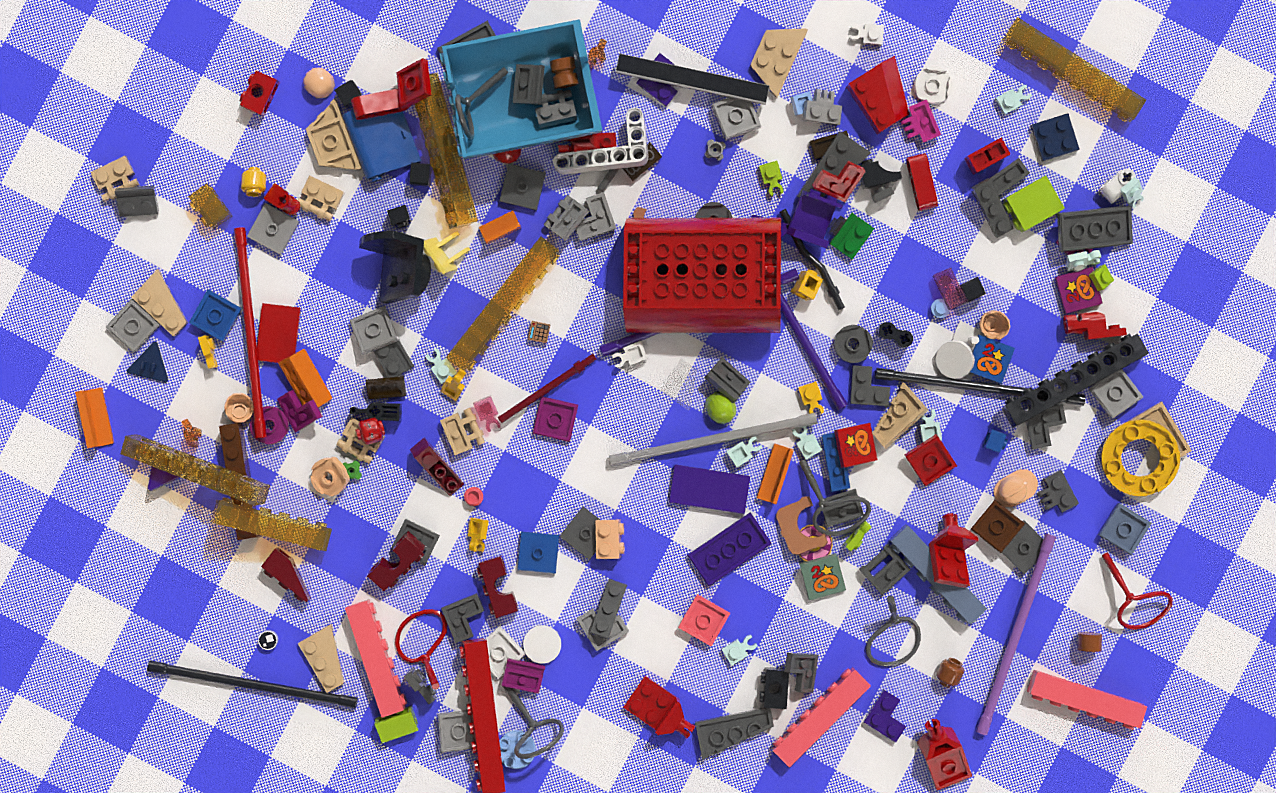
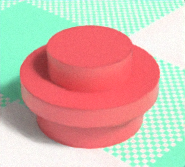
(473, 496)

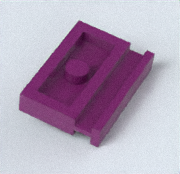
(523, 675)

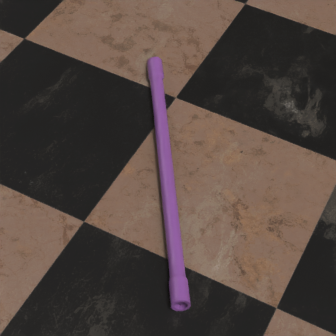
(1045, 550)

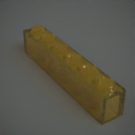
(270, 525)

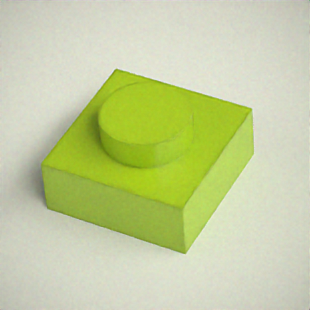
(1101, 277)

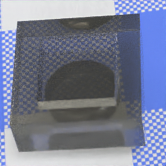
(836, 225)

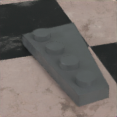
(835, 158)
(724, 731)

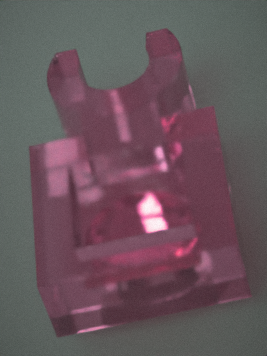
(486, 410)

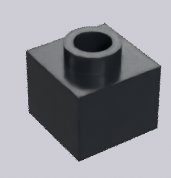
(399, 216)

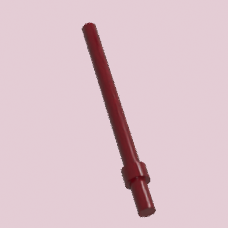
(578, 367)

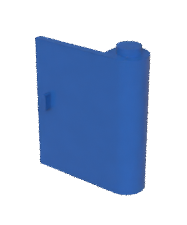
(381, 143)

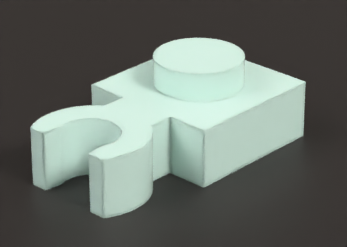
(1010, 100)
(1132, 192)
(1079, 261)
(442, 368)
(930, 427)
(808, 444)
(741, 453)
(737, 651)

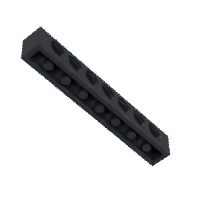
(1135, 351)

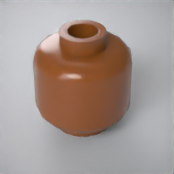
(950, 672)

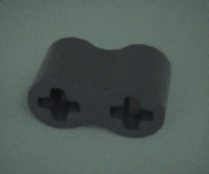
(895, 334)

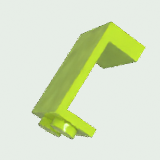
(1033, 204)

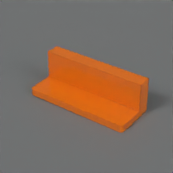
(305, 378)
(94, 417)
(775, 473)

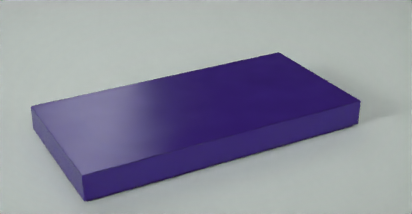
(709, 489)
(729, 549)

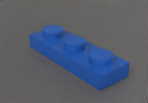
(837, 476)

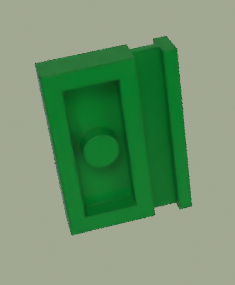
(852, 236)

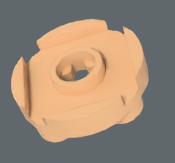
(339, 476)

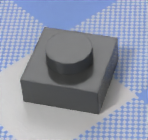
(882, 193)

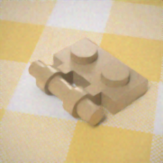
(113, 173)
(323, 193)
(457, 434)
(347, 446)

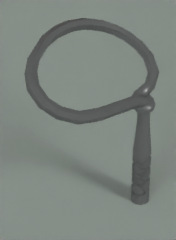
(467, 101)
(823, 503)
(894, 618)
(532, 724)

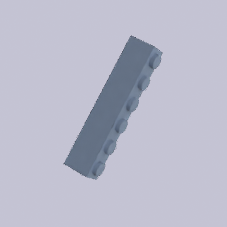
(918, 555)

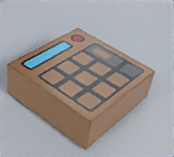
(539, 332)

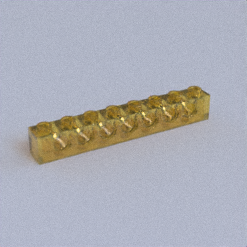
(195, 469)

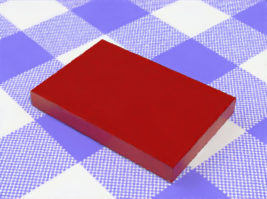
(278, 332)

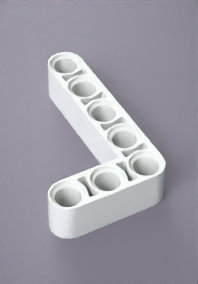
(610, 153)

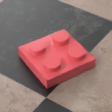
(704, 620)

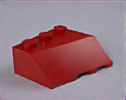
(880, 95)

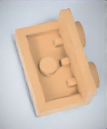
(609, 539)

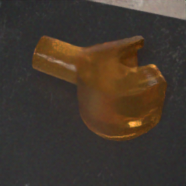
(597, 52)
(190, 433)

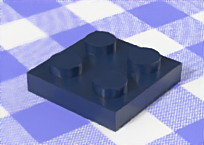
(1055, 137)

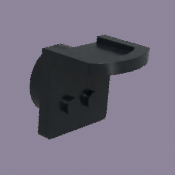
(404, 264)

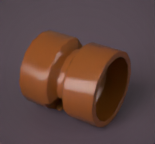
(564, 73)

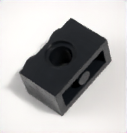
(778, 699)

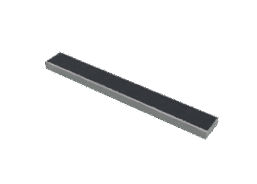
(692, 79)

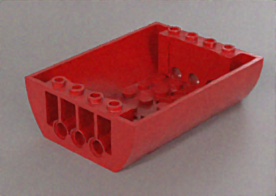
(702, 298)

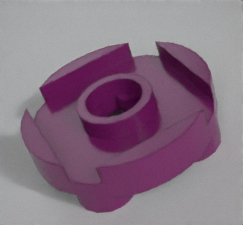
(280, 428)

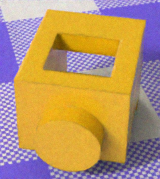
(813, 283)

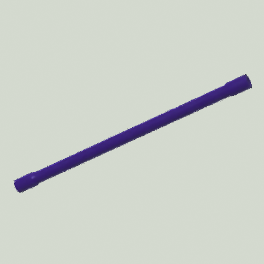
(616, 345)
(834, 392)

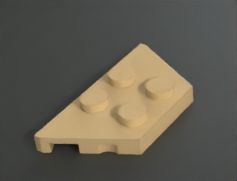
(777, 56)
(331, 140)

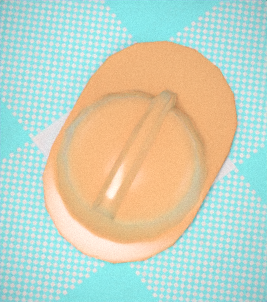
(1016, 488)

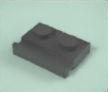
(528, 84)
(136, 201)
(394, 359)
(727, 379)
(844, 511)

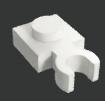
(871, 34)
(633, 354)

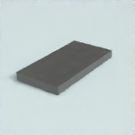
(1095, 228)

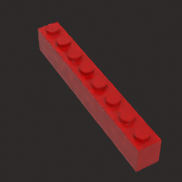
(483, 716)

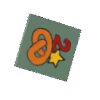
(822, 576)

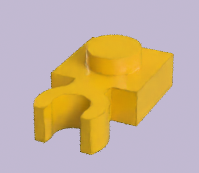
(207, 345)
(810, 395)

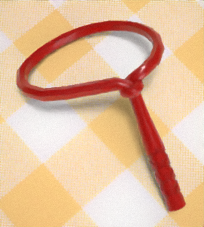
(1130, 597)
(425, 659)

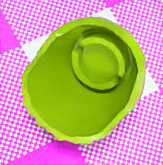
(720, 408)

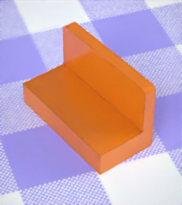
(500, 227)

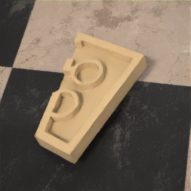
(160, 304)
(901, 415)
(1160, 415)
(322, 655)

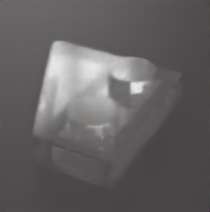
(680, 384)

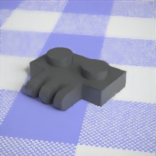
(1058, 492)

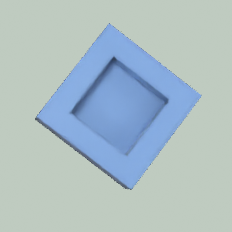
(798, 102)

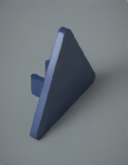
(150, 364)

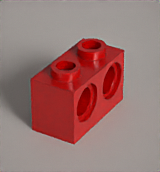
(987, 156)

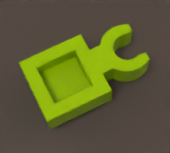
(771, 174)
(855, 539)

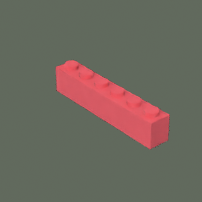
(375, 657)
(1088, 699)
(820, 716)

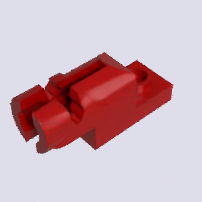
(589, 142)
(1093, 326)

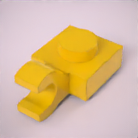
(452, 386)
(477, 532)

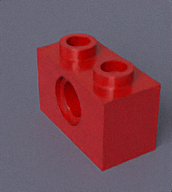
(261, 104)

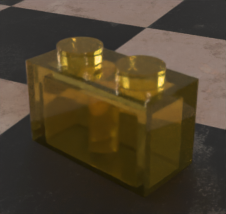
(210, 206)

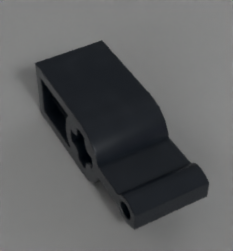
(383, 407)

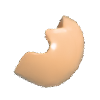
(319, 82)
(994, 324)
(238, 408)

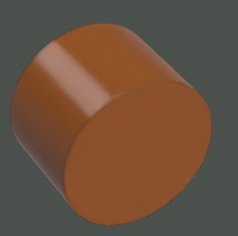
(1089, 642)

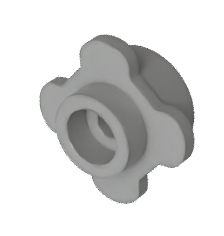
(719, 146)

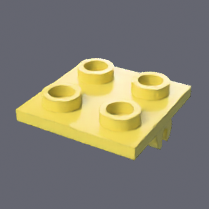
(442, 263)

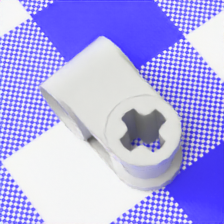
(1112, 187)

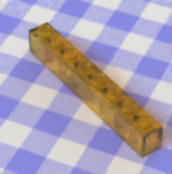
(1074, 70)
(445, 158)
(502, 304)

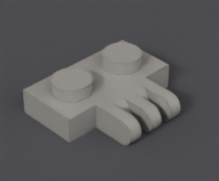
(822, 108)

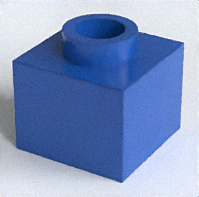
(995, 441)

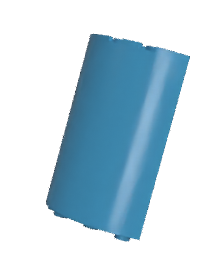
(496, 119)

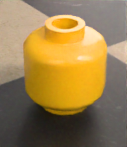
(253, 182)

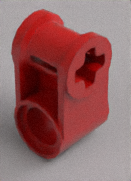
(281, 199)

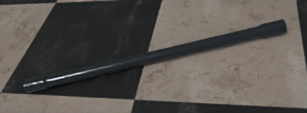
(890, 375)
(164, 668)

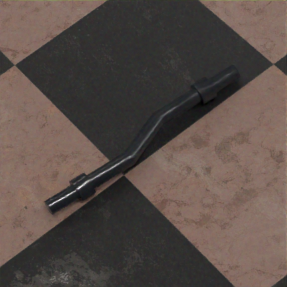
(832, 291)

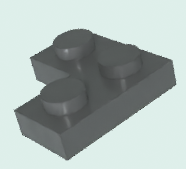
(863, 392)
(1038, 426)
(457, 614)
(805, 666)
(415, 679)

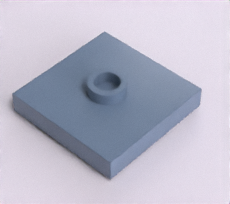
(1124, 529)

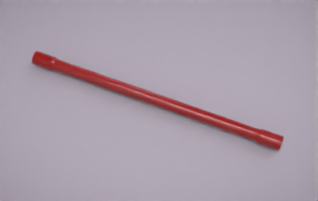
(259, 421)

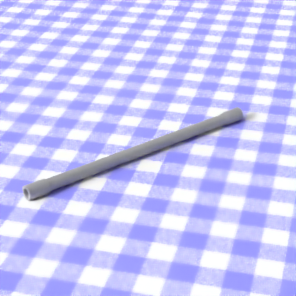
(800, 421)

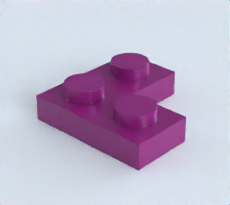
(299, 415)

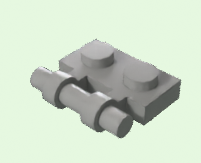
(566, 217)

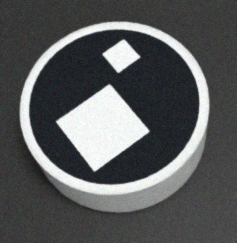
(268, 640)

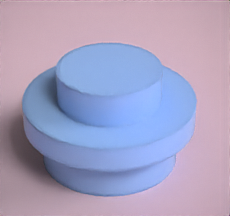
(939, 308)

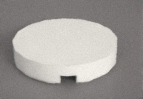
(933, 84)
(955, 359)
(542, 644)

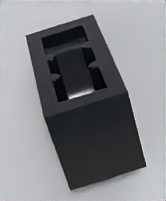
(876, 175)

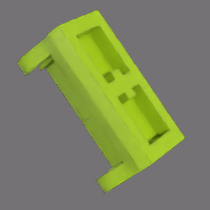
(396, 724)

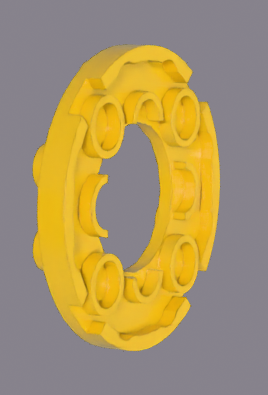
(1140, 485)

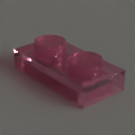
(949, 289)

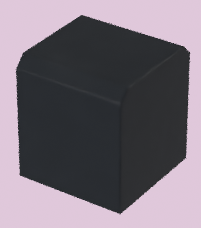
(347, 92)
(420, 174)
(972, 289)

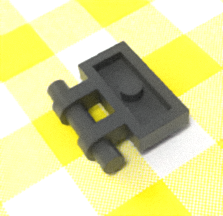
(556, 113)

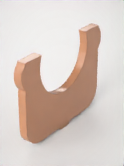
(788, 522)

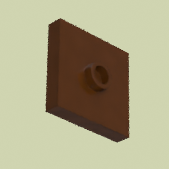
(997, 526)

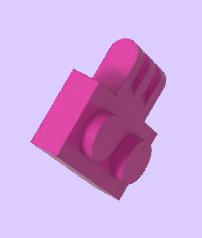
(922, 122)

